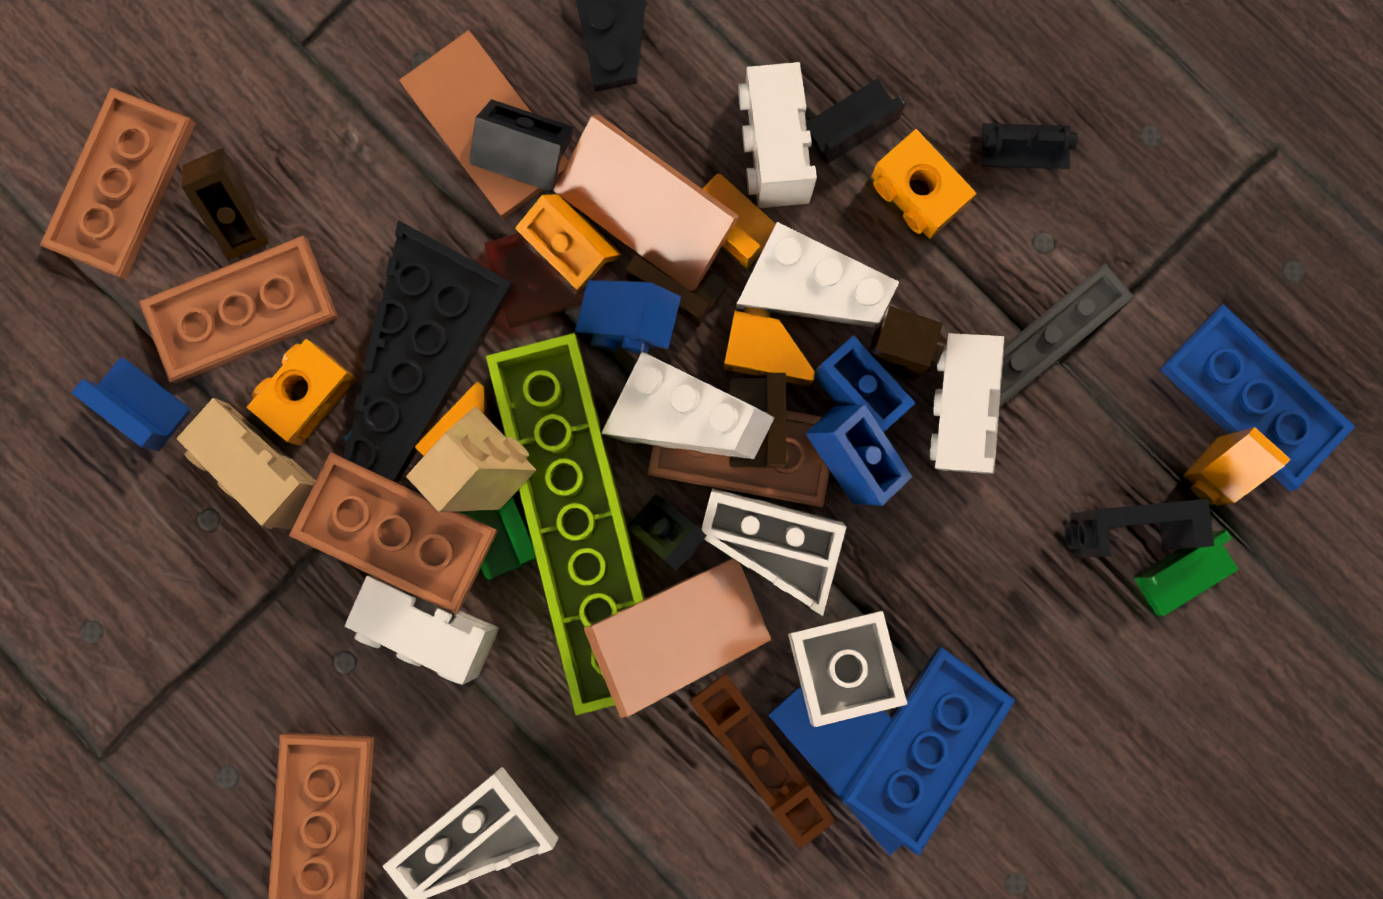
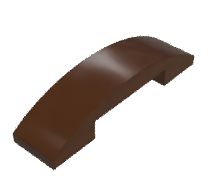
(762, 760)

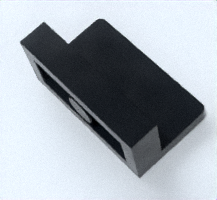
(854, 120)
(519, 144)

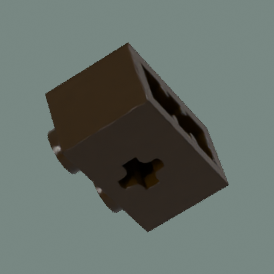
(907, 343)

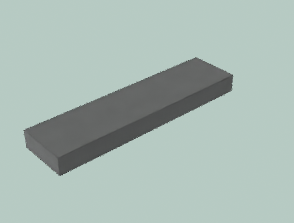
(1061, 329)

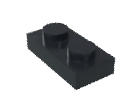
(667, 531)

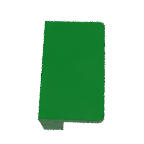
(512, 544)
(1185, 574)

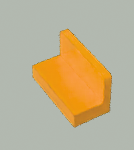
(753, 226)
(567, 239)

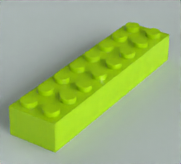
(568, 501)

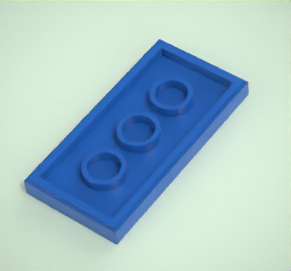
(1251, 386)
(834, 748)
(927, 751)

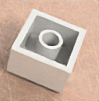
(847, 669)

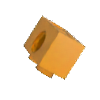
(919, 160)
(326, 387)

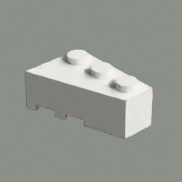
(777, 135)
(815, 282)
(968, 404)
(682, 412)
(778, 542)
(421, 631)
(474, 837)

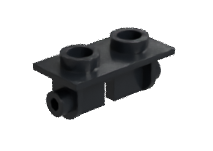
(1027, 145)

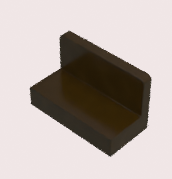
(693, 304)
(770, 397)

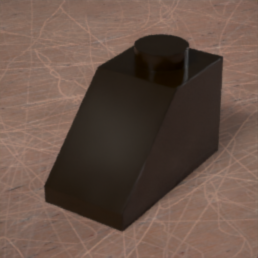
(223, 203)

